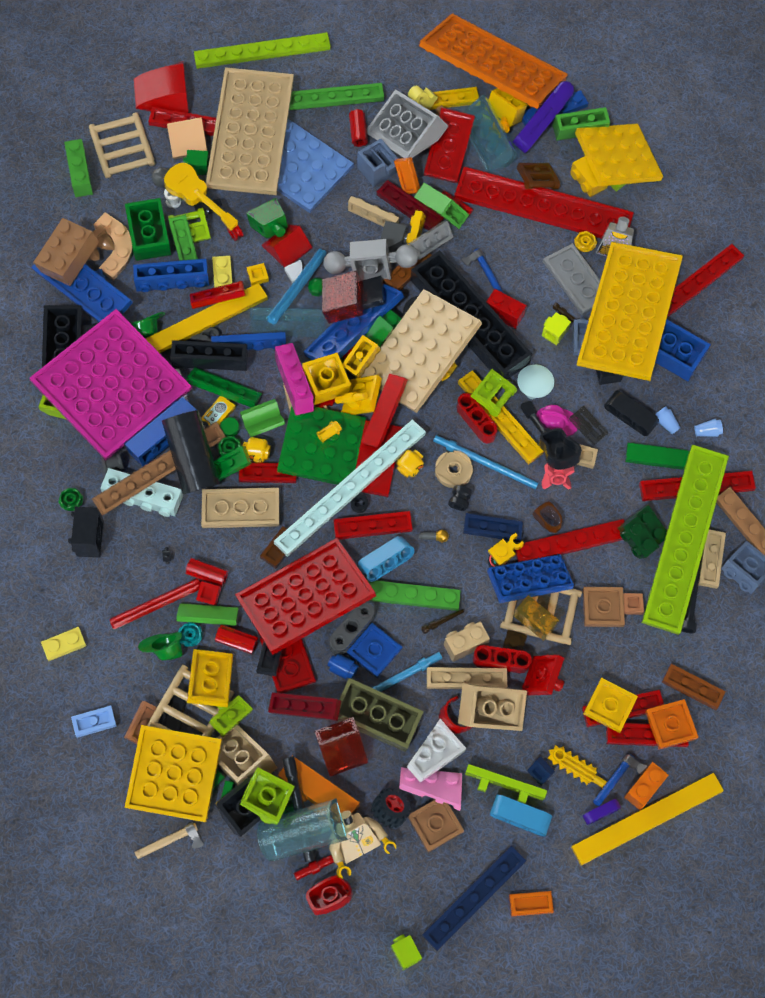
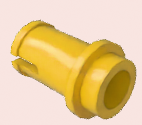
(330, 430)

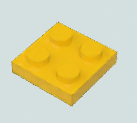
(610, 705)

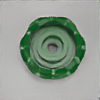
(227, 442)
(66, 495)

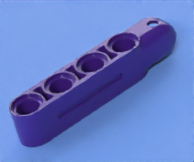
(543, 116)

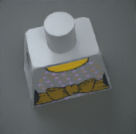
(616, 233)

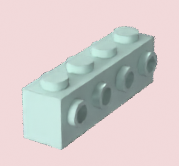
(155, 497)

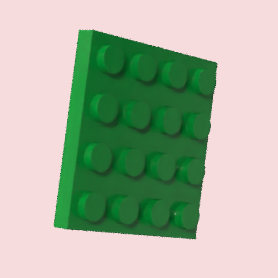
(310, 458)

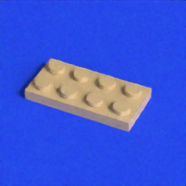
(240, 507)

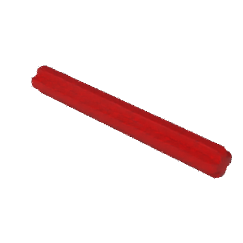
(155, 604)

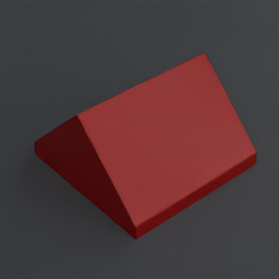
(288, 247)

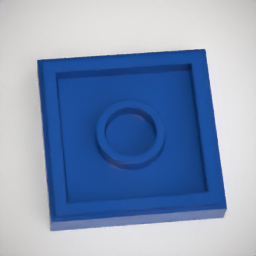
(374, 650)

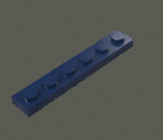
(473, 899)

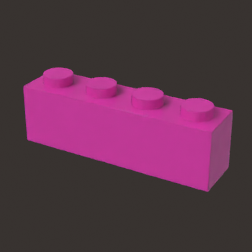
(294, 379)

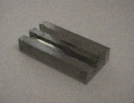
(583, 430)

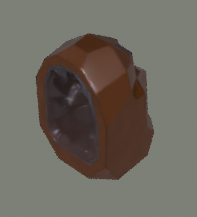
(548, 517)

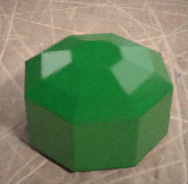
(315, 287)

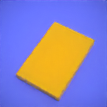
(210, 678)

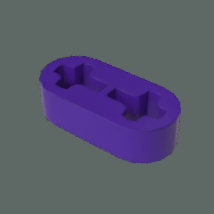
(601, 811)

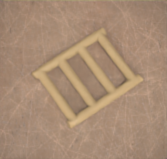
(140, 132)
(565, 637)
(174, 690)

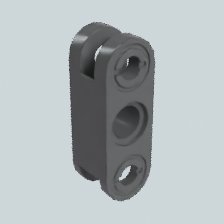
(355, 619)

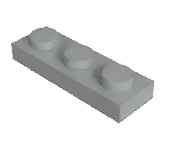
(432, 239)

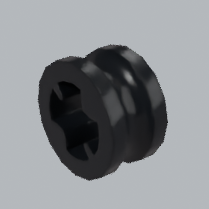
(360, 509)

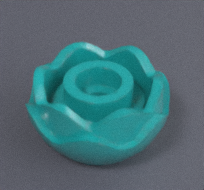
(190, 628)

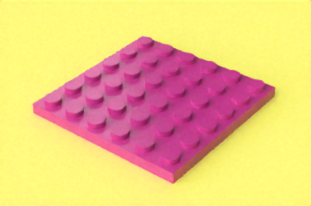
(110, 384)

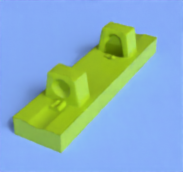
(490, 777)

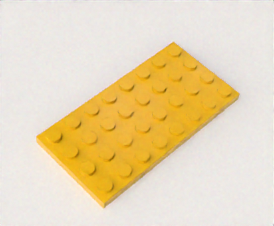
(630, 311)

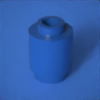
(342, 666)

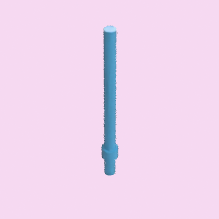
(452, 446)
(421, 665)

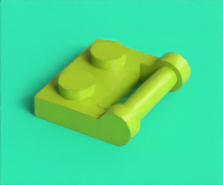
(198, 230)
(489, 387)

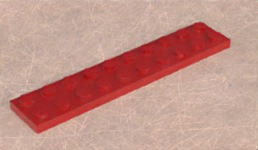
(537, 203)

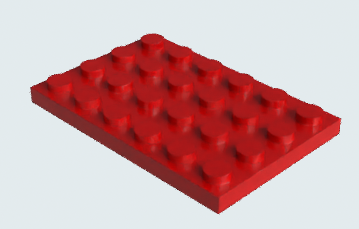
(305, 596)

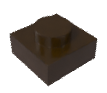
(514, 640)

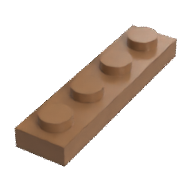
(742, 518)

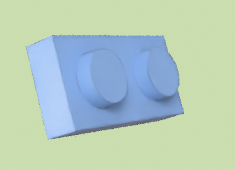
(93, 721)

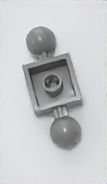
(371, 259)

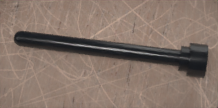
(689, 623)

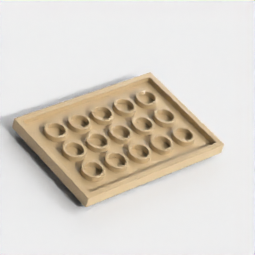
(424, 347)

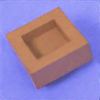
(633, 603)

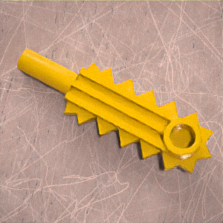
(572, 765)

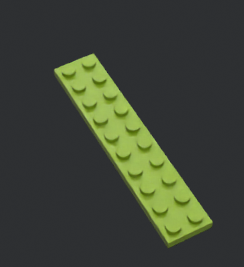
(685, 540)

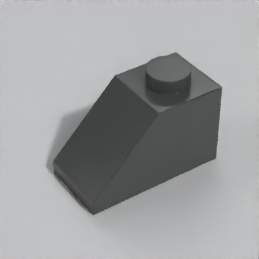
(394, 234)

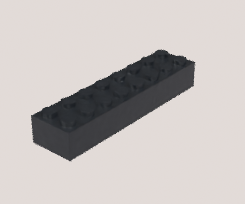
(494, 340)

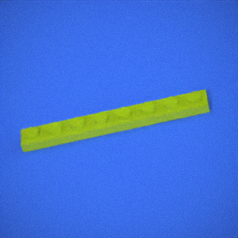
(261, 50)

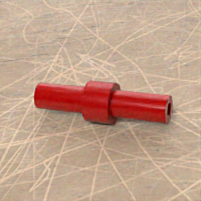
(457, 200)
(313, 867)

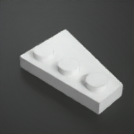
(436, 752)

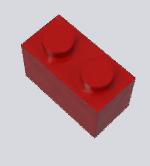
(507, 308)

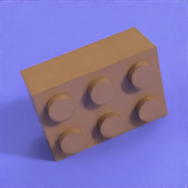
(66, 252)

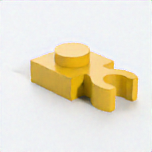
(504, 551)

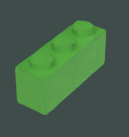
(566, 124)
(78, 168)

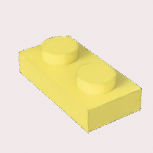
(222, 270)
(63, 644)

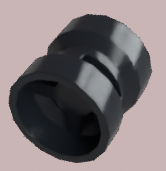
(460, 497)

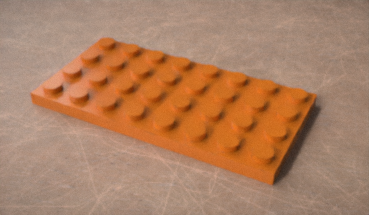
(493, 60)

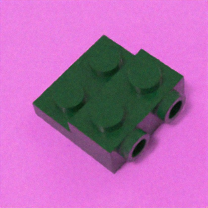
(643, 532)

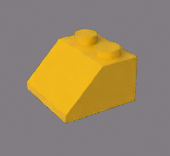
(326, 378)

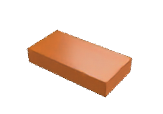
(407, 175)
(531, 903)

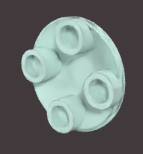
(535, 381)

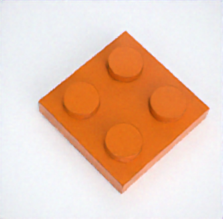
(671, 724)

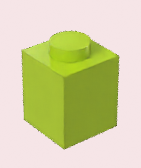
(405, 951)

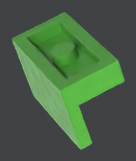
(262, 418)

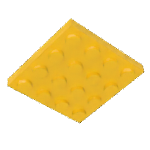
(618, 154)
(173, 773)

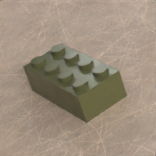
(379, 714)

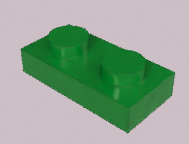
(232, 462)

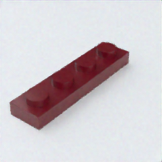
(407, 204)
(304, 706)

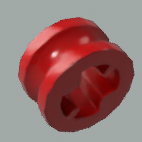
(235, 233)

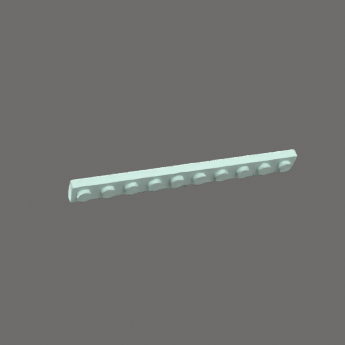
(349, 488)

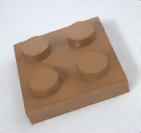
(603, 607)
(435, 824)

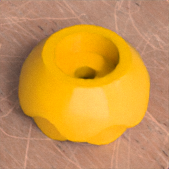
(585, 237)

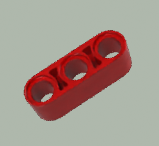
(475, 410)
(510, 654)

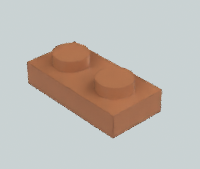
(141, 717)

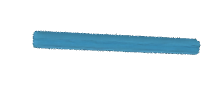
(296, 286)

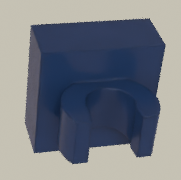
(541, 770)

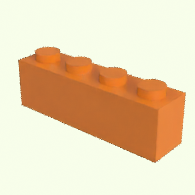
(318, 789)

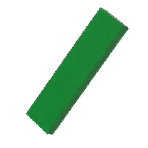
(224, 387)
(656, 456)

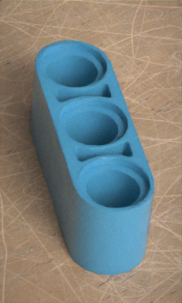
(385, 558)
(521, 815)

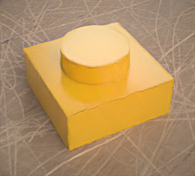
(257, 274)

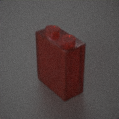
(342, 297)
(341, 746)

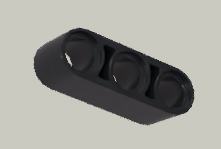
(631, 413)

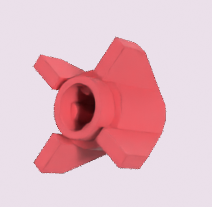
(557, 477)

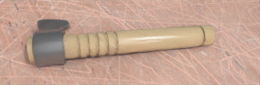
(190, 829)

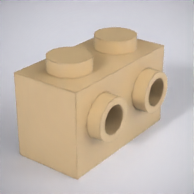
(465, 641)

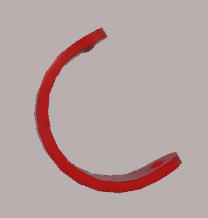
(444, 717)

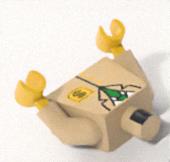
(362, 836)

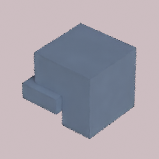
(376, 162)

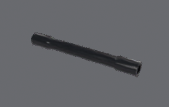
(292, 776)

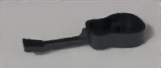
(559, 449)

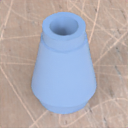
(668, 420)
(711, 428)

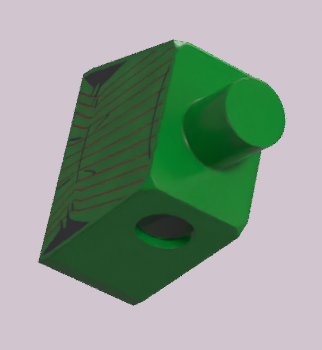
(268, 219)

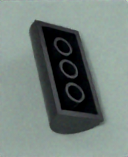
(60, 329)
(190, 451)

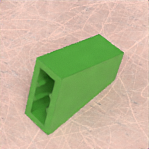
(441, 205)

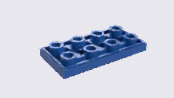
(530, 578)

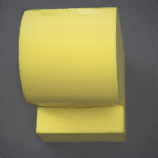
(425, 98)

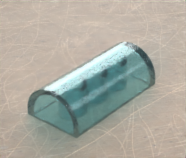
(489, 136)
(302, 831)

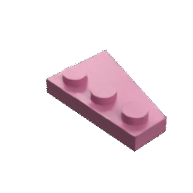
(441, 786)

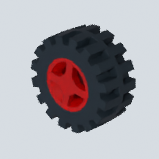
(391, 808)

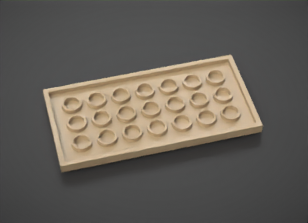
(250, 131)

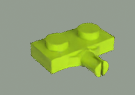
(230, 717)

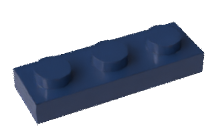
(492, 527)

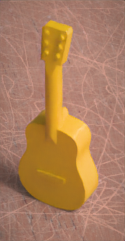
(184, 183)

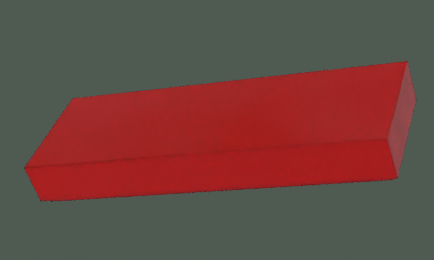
(217, 294)
(264, 474)

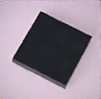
(373, 292)

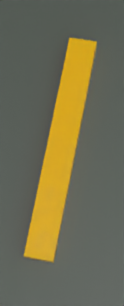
(207, 318)
(647, 819)

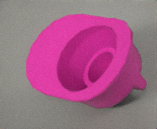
(556, 417)

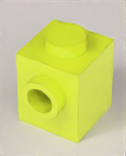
(556, 328)

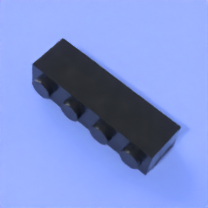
(209, 355)

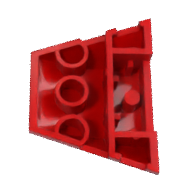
(162, 89)

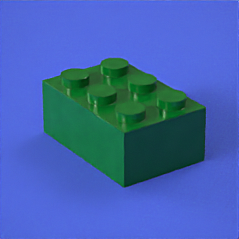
(147, 229)

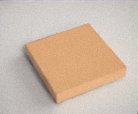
(186, 136)

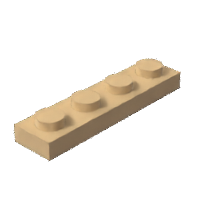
(455, 677)

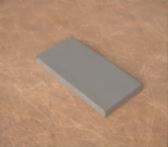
(574, 277)

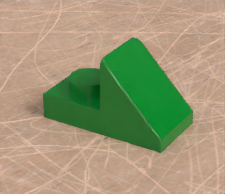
(383, 328)

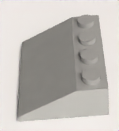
(406, 126)

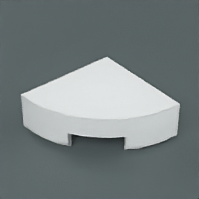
(293, 270)

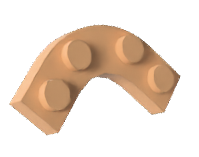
(122, 246)

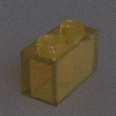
(536, 618)

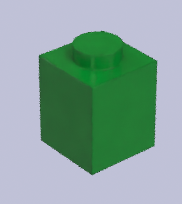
(198, 160)

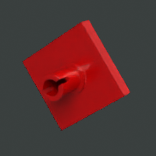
(543, 675)

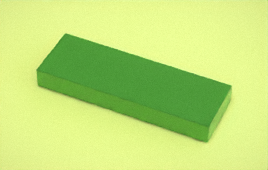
(182, 238)
(207, 614)

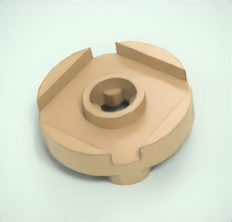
(453, 459)

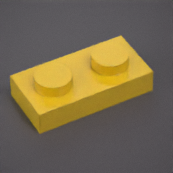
(417, 223)

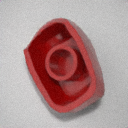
(329, 895)

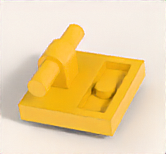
(361, 396)

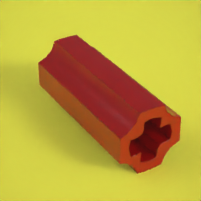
(358, 128)
(206, 572)
(236, 639)

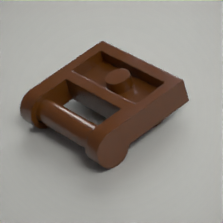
(536, 172)

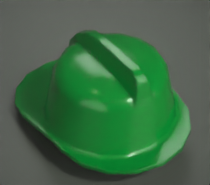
(148, 326)
(163, 646)

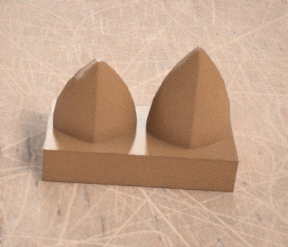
(104, 242)

